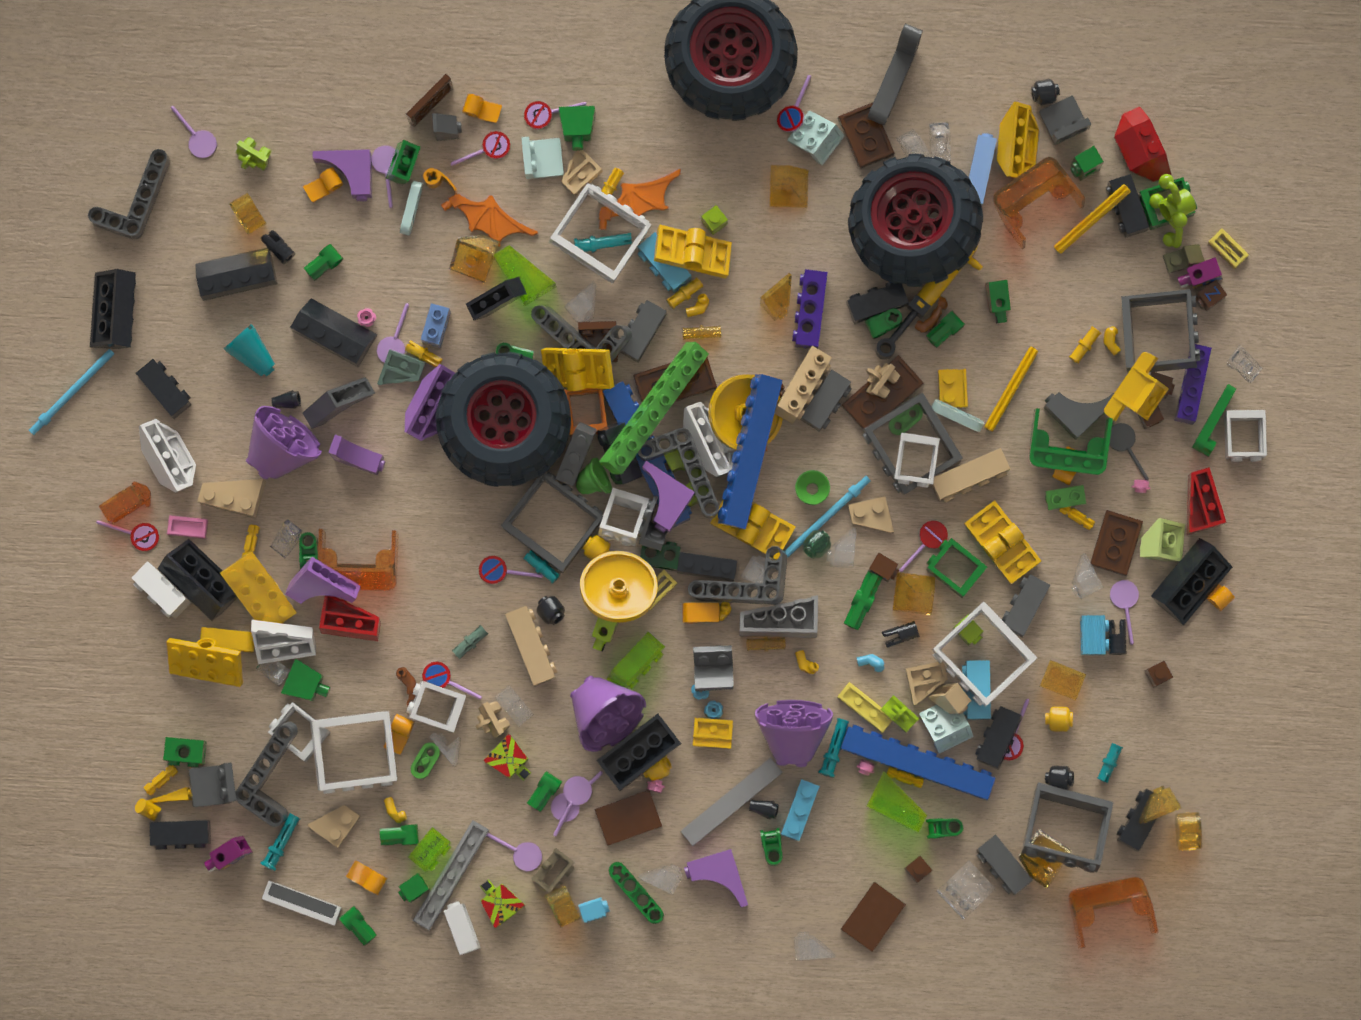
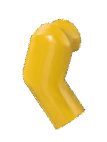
(700, 306)
(1109, 340)
(725, 610)
(806, 665)
(391, 810)

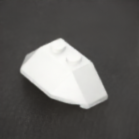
(712, 452)
(167, 455)

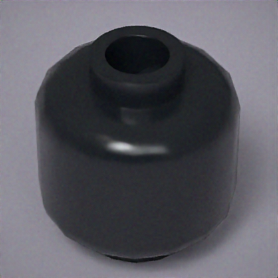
(1045, 92)
(550, 610)
(1060, 777)

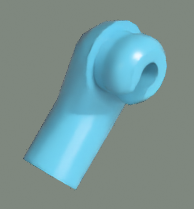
(873, 660)

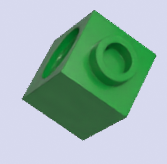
(413, 888)

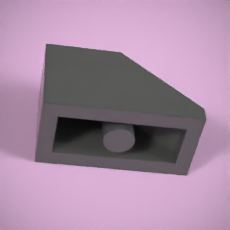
(446, 127)

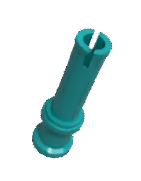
(592, 243)
(831, 757)
(276, 850)

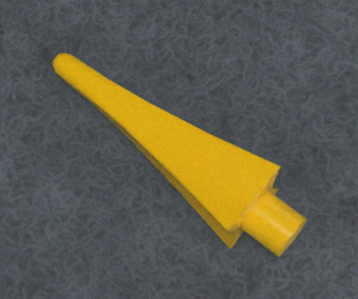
(180, 795)

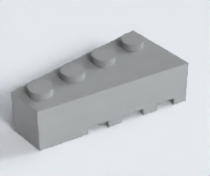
(789, 619)

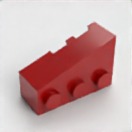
(1203, 502)
(347, 620)

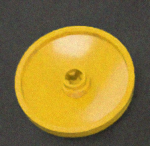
(728, 408)
(618, 586)

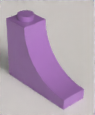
(354, 165)
(356, 456)
(672, 498)
(320, 580)
(720, 869)

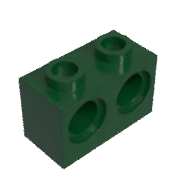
(659, 560)

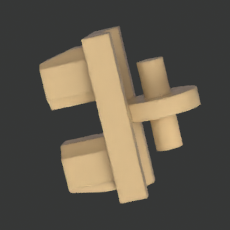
(878, 378)
(489, 721)

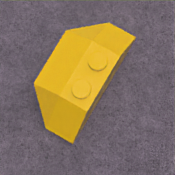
(1017, 140)

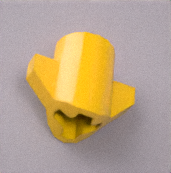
(147, 809)

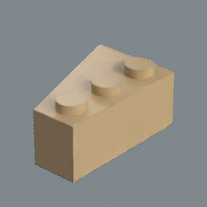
(233, 496)

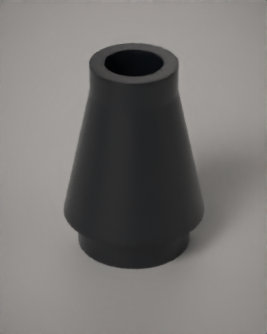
(287, 400)
(764, 808)

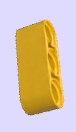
(230, 639)

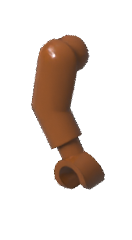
(933, 319)
(408, 680)

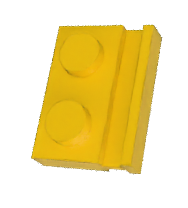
(953, 387)
(712, 733)

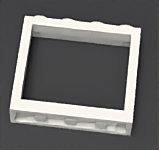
(582, 257)
(1006, 632)
(349, 785)

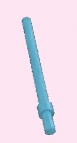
(45, 419)
(852, 492)

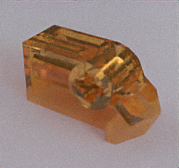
(126, 502)

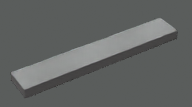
(731, 801)
(451, 875)

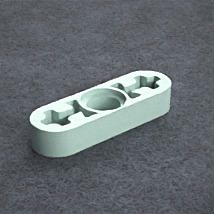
(411, 208)
(957, 415)

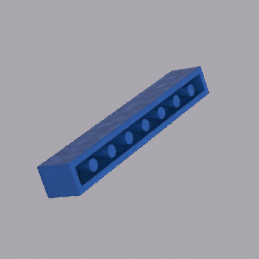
(623, 408)
(750, 451)
(918, 763)

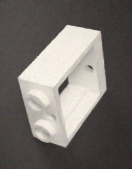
(1245, 415)
(922, 482)
(629, 501)
(455, 711)
(286, 712)
(461, 928)

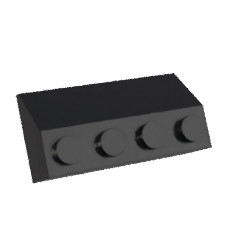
(235, 274)
(112, 309)
(333, 332)
(198, 579)
(1191, 581)
(638, 752)

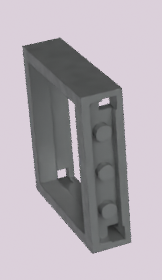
(1160, 298)
(936, 424)
(565, 490)
(1075, 800)

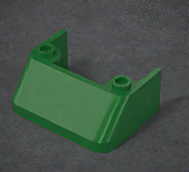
(1090, 461)

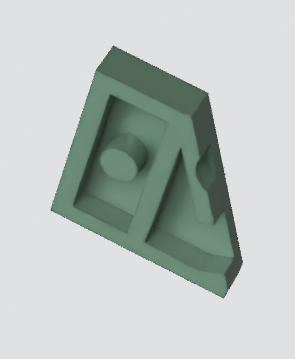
(400, 368)

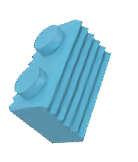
(1093, 635)
(594, 909)

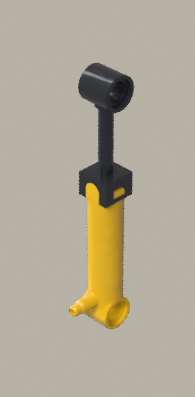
(920, 306)

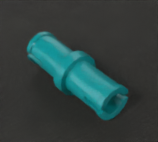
(541, 566)
(1109, 763)

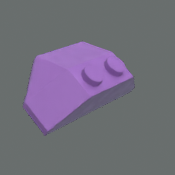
(421, 412)

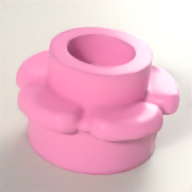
(361, 317)
(1141, 486)
(866, 767)
(655, 786)

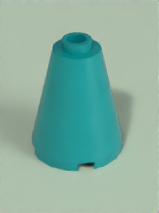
(251, 351)

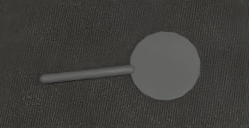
(1123, 439)

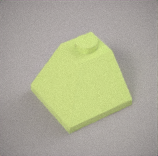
(1163, 541)

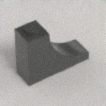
(336, 401)
(1073, 415)

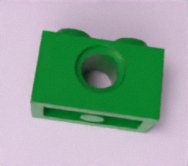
(403, 162)
(1086, 163)
(196, 748)

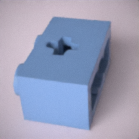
(435, 325)

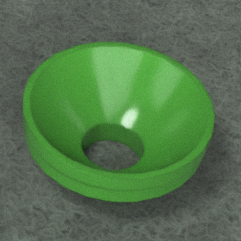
(812, 477)

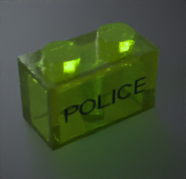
(429, 850)

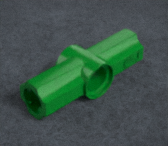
(863, 600)

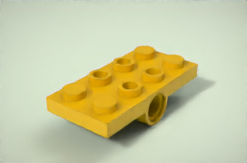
(692, 251)
(579, 367)
(762, 530)
(1002, 542)
(258, 590)
(205, 661)

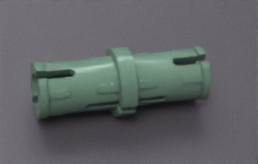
(469, 642)

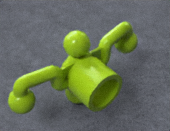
(1173, 209)

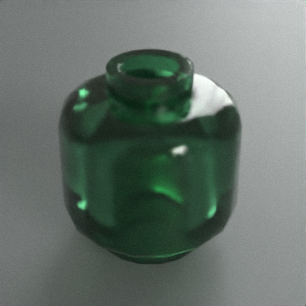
(816, 544)

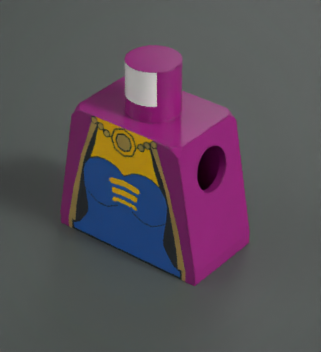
(1209, 270)
(232, 850)

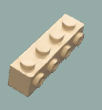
(802, 384)
(970, 474)
(530, 645)

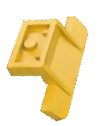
(1137, 390)

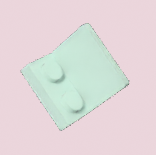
(817, 137)
(542, 158)
(945, 728)

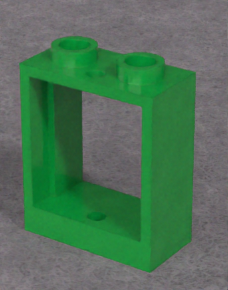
(1149, 211)
(970, 581)

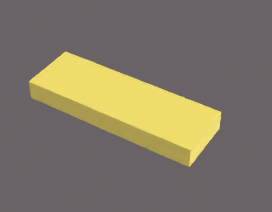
(864, 707)

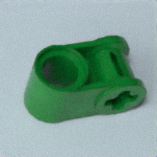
(880, 324)
(307, 552)
(942, 828)
(772, 845)

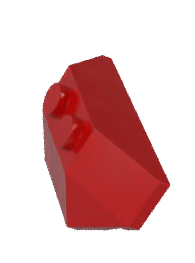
(1141, 145)

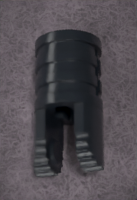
(278, 247)
(905, 633)
(1117, 641)

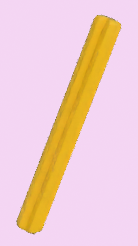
(1092, 218)
(1011, 389)

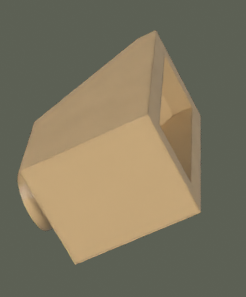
(950, 698)

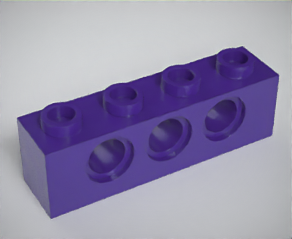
(810, 279)
(1192, 388)

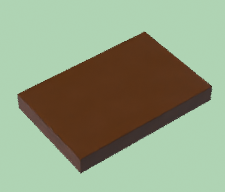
(429, 100)
(865, 137)
(1116, 543)
(628, 817)
(873, 916)

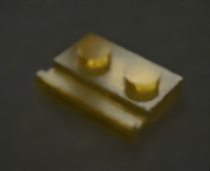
(1062, 680)

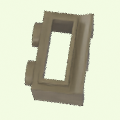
(547, 866)

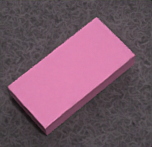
(187, 527)

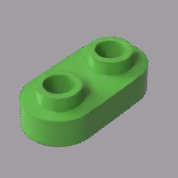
(905, 420)
(424, 760)

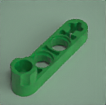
(1203, 442)
(633, 895)

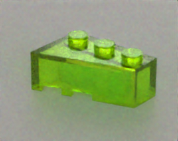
(533, 279)
(637, 662)
(895, 804)

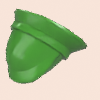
(593, 479)

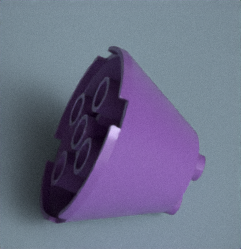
(280, 443)
(605, 712)
(793, 729)

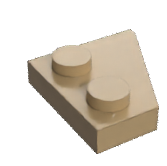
(580, 171)
(872, 514)
(925, 680)
(335, 825)

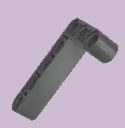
(895, 74)
(138, 201)
(578, 340)
(689, 465)
(745, 589)
(263, 773)

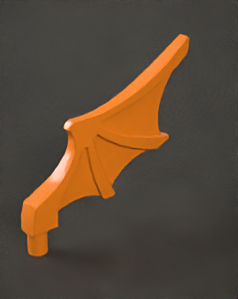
(640, 198)
(487, 217)

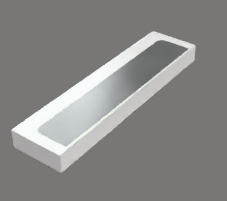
(301, 903)

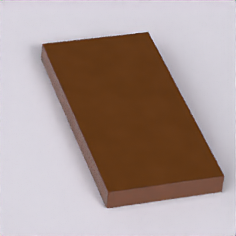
(701, 381)
(868, 408)

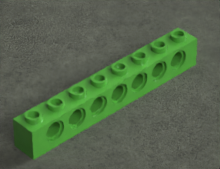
(654, 408)

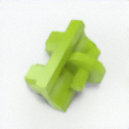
(250, 156)
(899, 713)

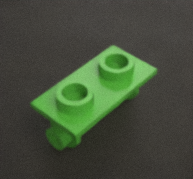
(1065, 497)

